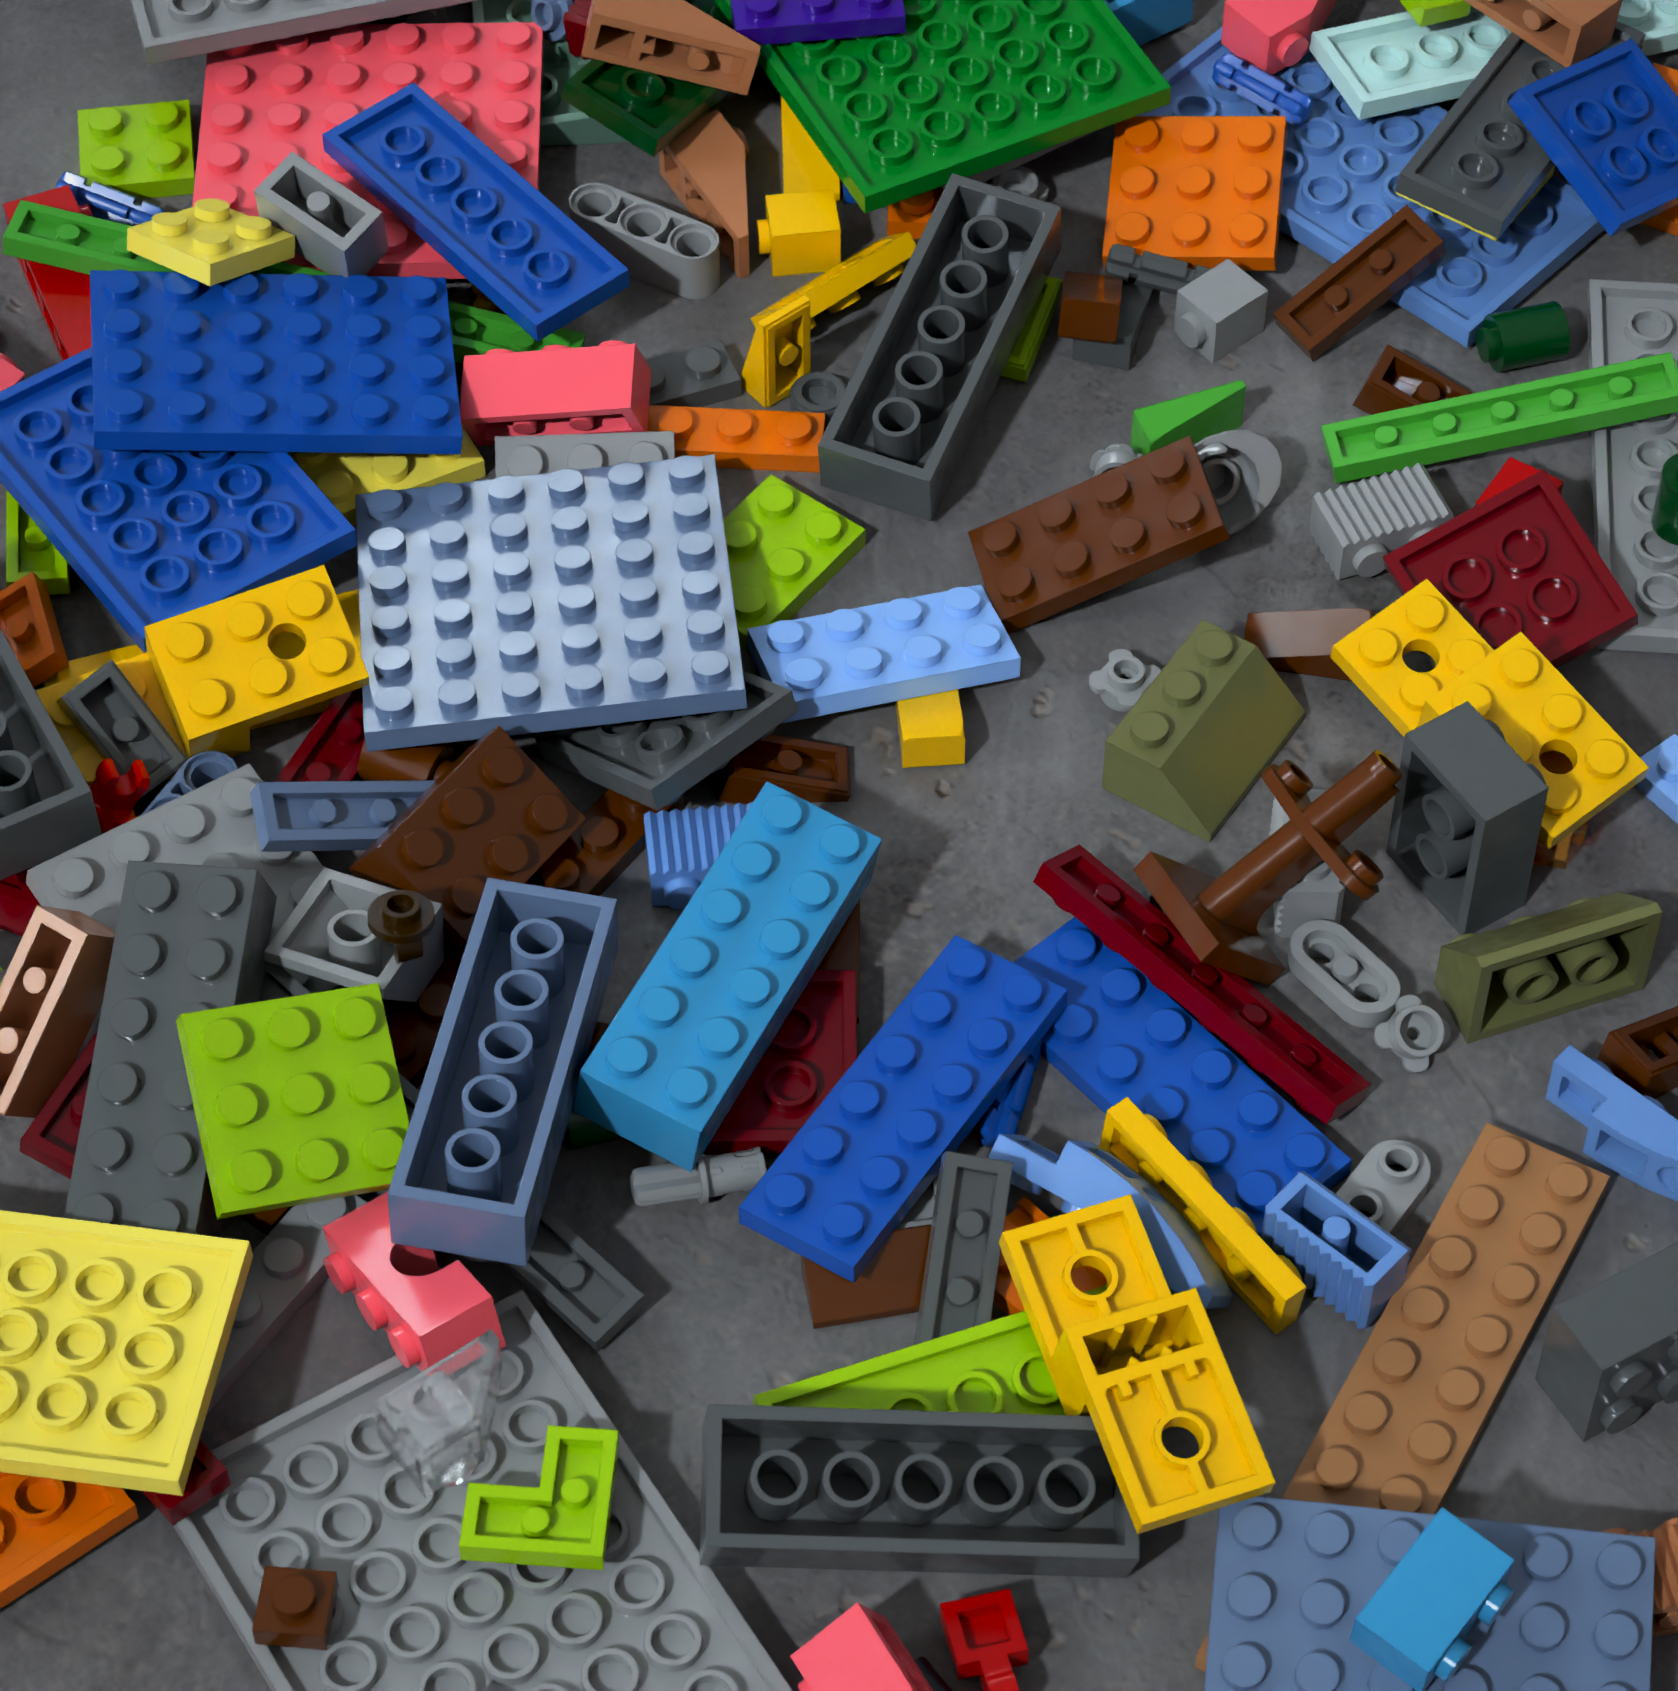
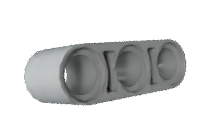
(650, 239)

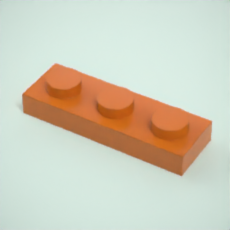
(744, 436)

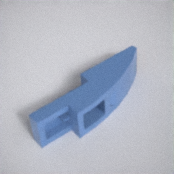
(1625, 1128)
(1091, 1176)

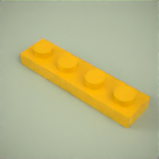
(1253, 1270)

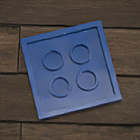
(1609, 133)

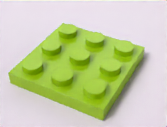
(295, 1098)

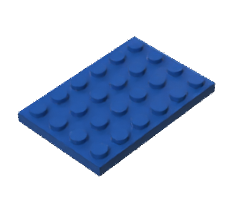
(273, 364)
(157, 525)

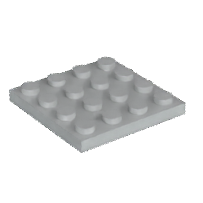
(198, 828)

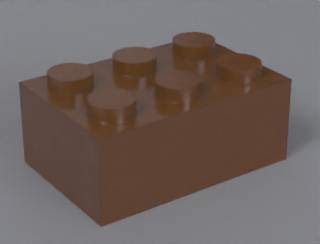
(476, 822)

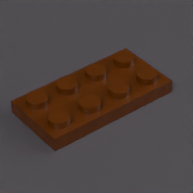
(1098, 535)

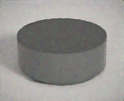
(817, 393)

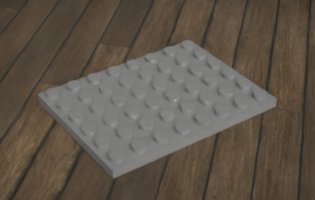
(418, 1618)

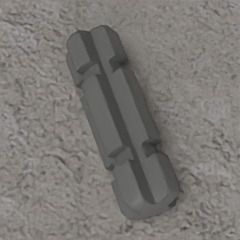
(1150, 269)

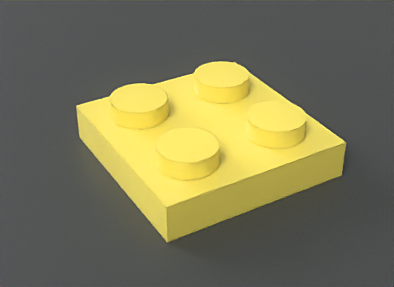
(210, 242)

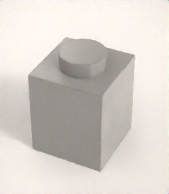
(1220, 311)

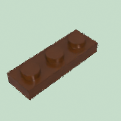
(1359, 282)

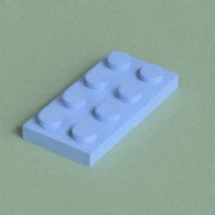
(886, 651)

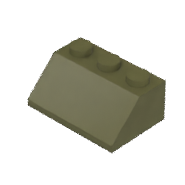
(1201, 732)
(1548, 964)

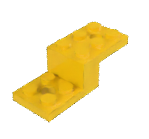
(214, 671)
(1505, 685)
(1136, 1363)

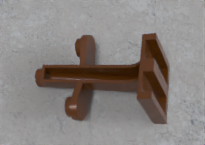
(1223, 912)

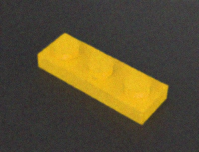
(839, 285)

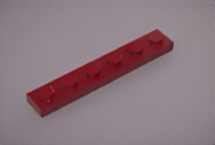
(1217, 998)

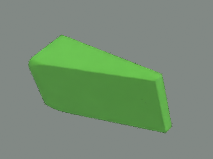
(1193, 415)

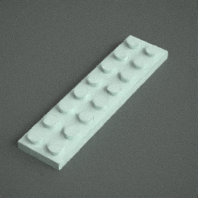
(1400, 66)

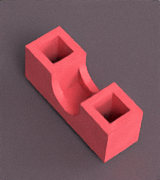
(404, 1291)

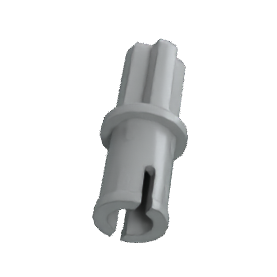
(710, 1178)

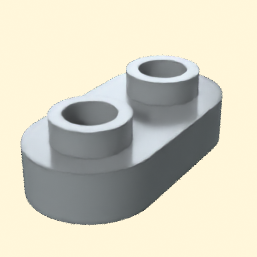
(1348, 976)
(1385, 1192)

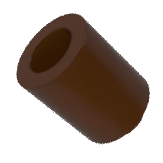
(406, 763)

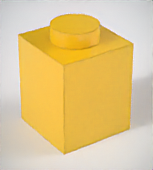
(800, 232)

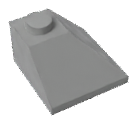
(333, 942)

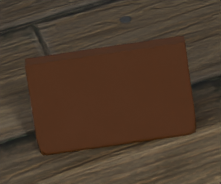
(884, 1289)

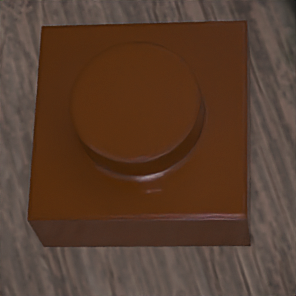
(295, 1607)

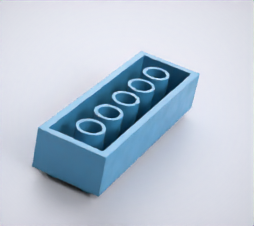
(726, 976)

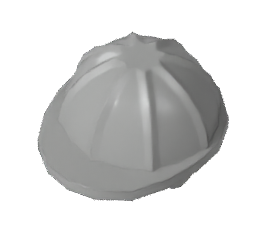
(1242, 474)

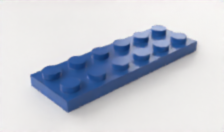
(476, 211)
(1139, 1044)
(901, 1107)

